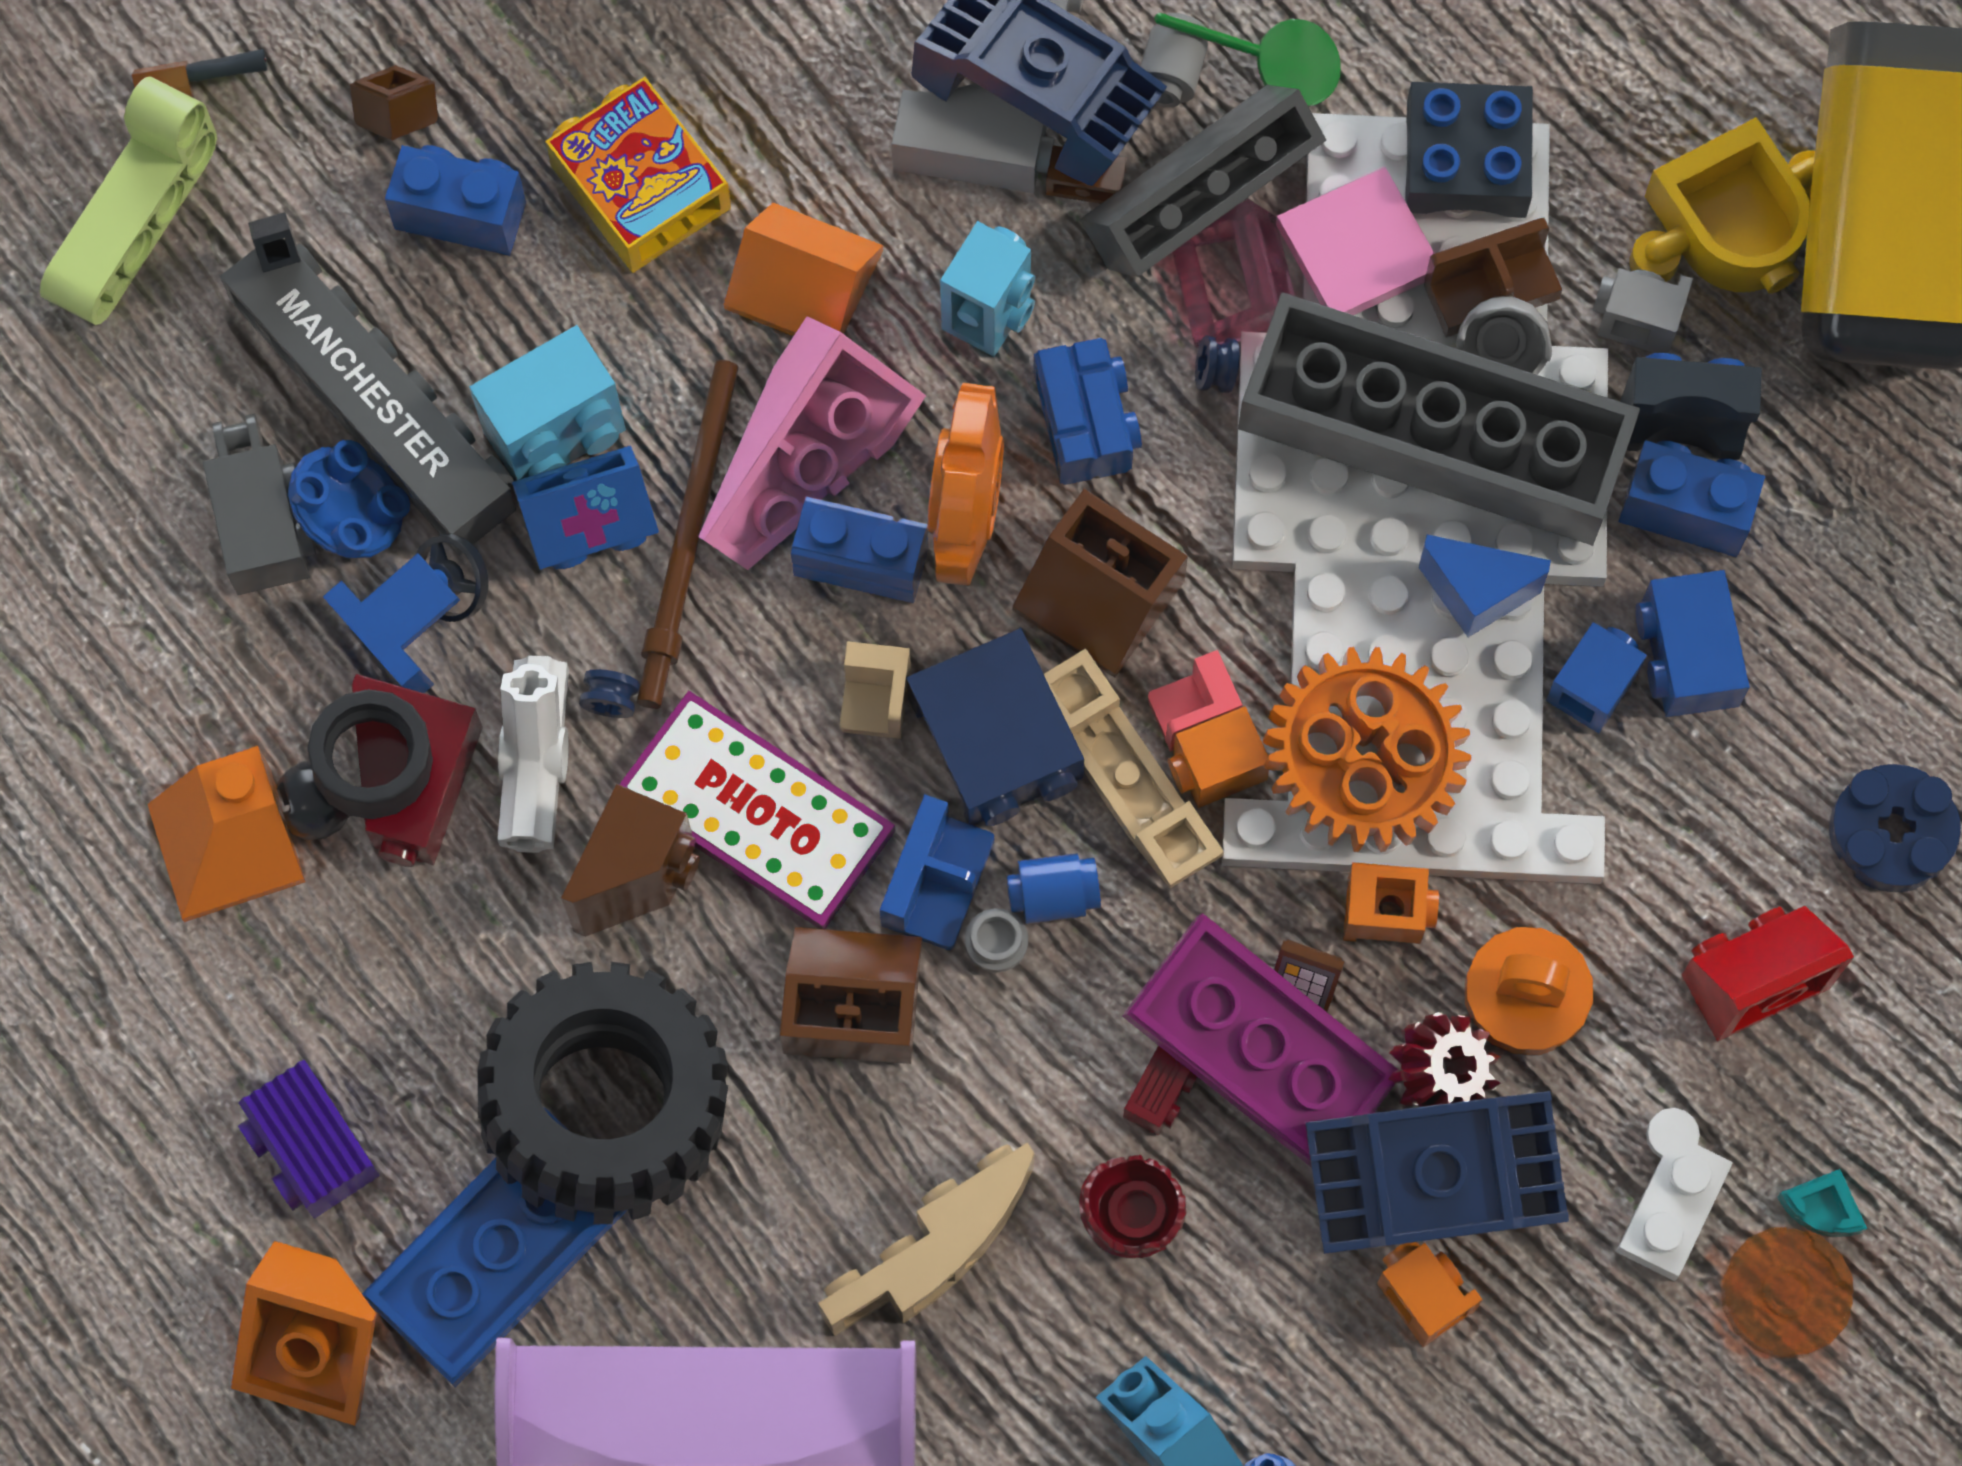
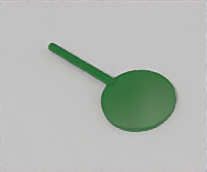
(1288, 56)

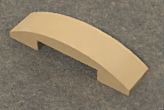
(1128, 775)

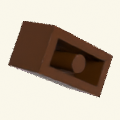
(1063, 186)

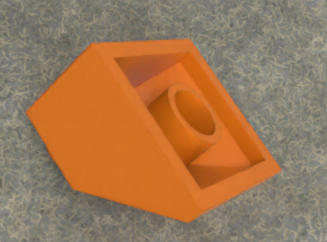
(225, 835)
(304, 1335)

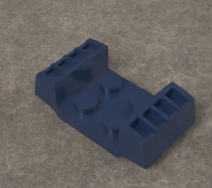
(1044, 67)
(1436, 1172)

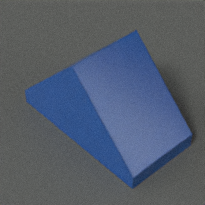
(1480, 581)

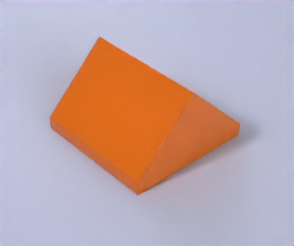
(799, 269)

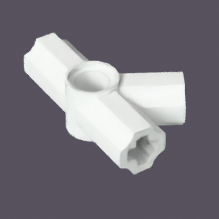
(532, 752)

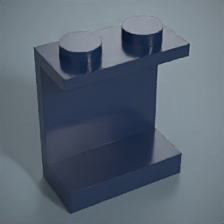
(997, 728)

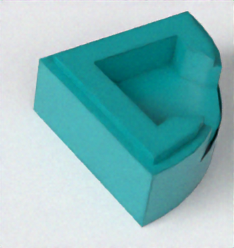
(1824, 1206)

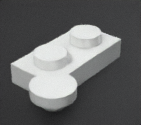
(1676, 1195)

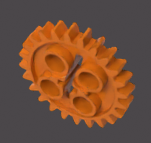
(1323, 781)

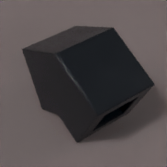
(269, 230)

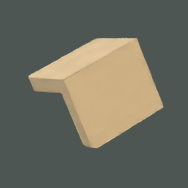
(875, 689)

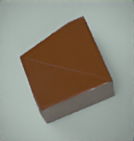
(394, 102)

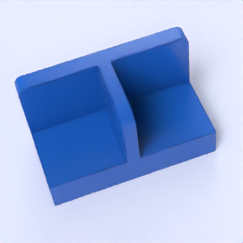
(936, 876)

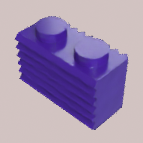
(307, 1140)

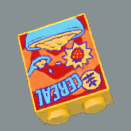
(638, 173)

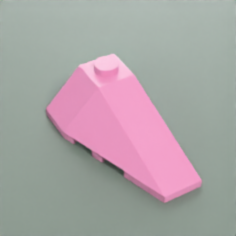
(811, 429)

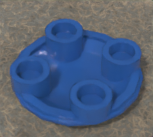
(347, 501)

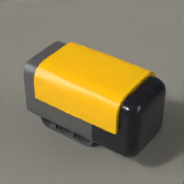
(1887, 200)

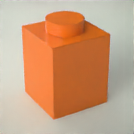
(1218, 758)

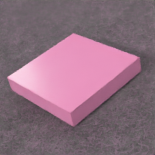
(1357, 243)

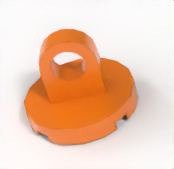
(1529, 990)

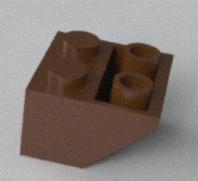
(1100, 582)
(851, 995)

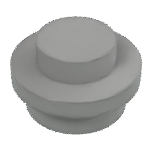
(996, 940)

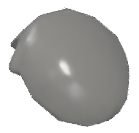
(1507, 333)

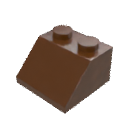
(630, 863)

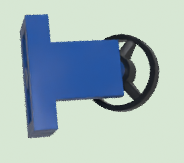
(411, 604)

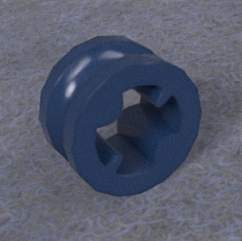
(1217, 364)
(609, 693)

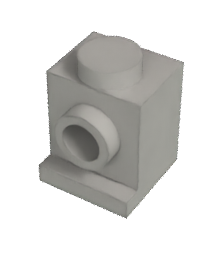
(1641, 309)

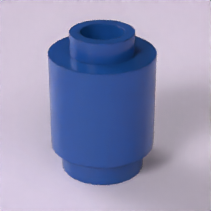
(1054, 888)

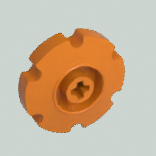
(966, 484)

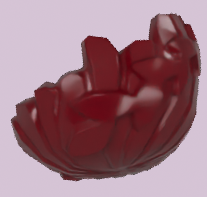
(1132, 1206)

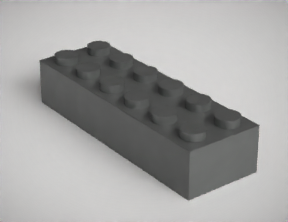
(1437, 418)

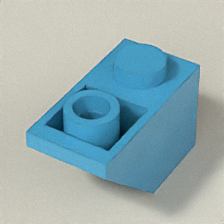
(1164, 1420)

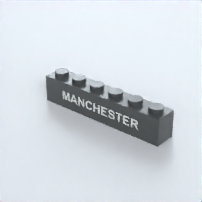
(372, 395)

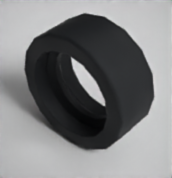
(358, 709)

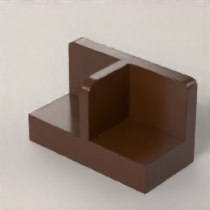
(1490, 267)

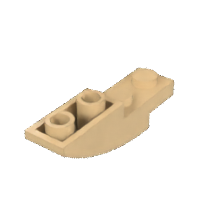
(957, 1230)

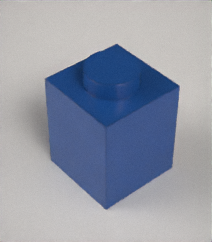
(1597, 676)

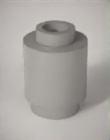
(1175, 61)

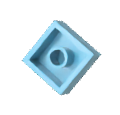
(549, 406)

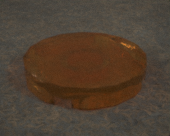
(1787, 1292)

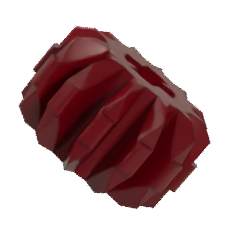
(1446, 1041)

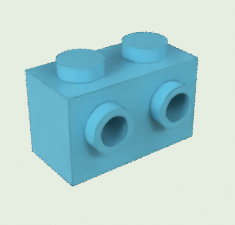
(987, 288)

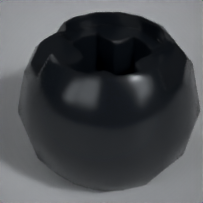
(309, 811)

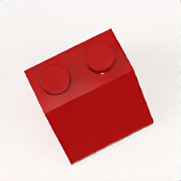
(1764, 970)

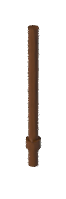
(663, 642)

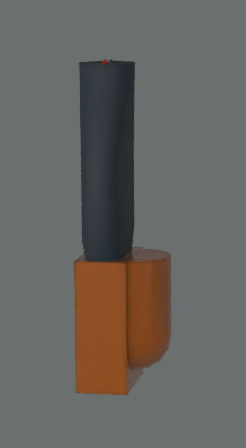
(181, 74)

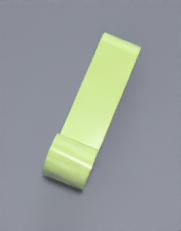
(134, 203)

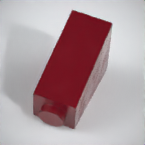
(383, 755)

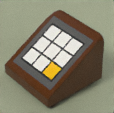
(1310, 971)

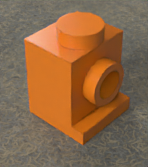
(1374, 884)
(1425, 1291)

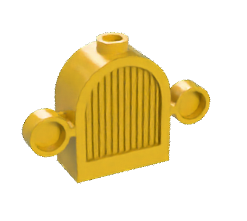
(1730, 212)

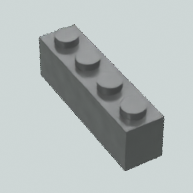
(1203, 180)

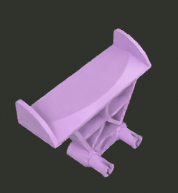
(704, 1406)

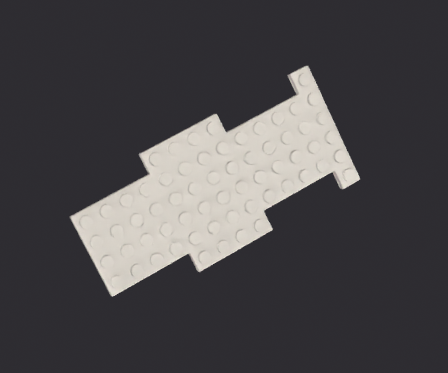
(1360, 586)

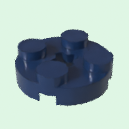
(1921, 802)

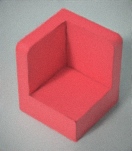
(1194, 698)

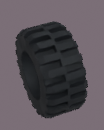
(617, 1014)

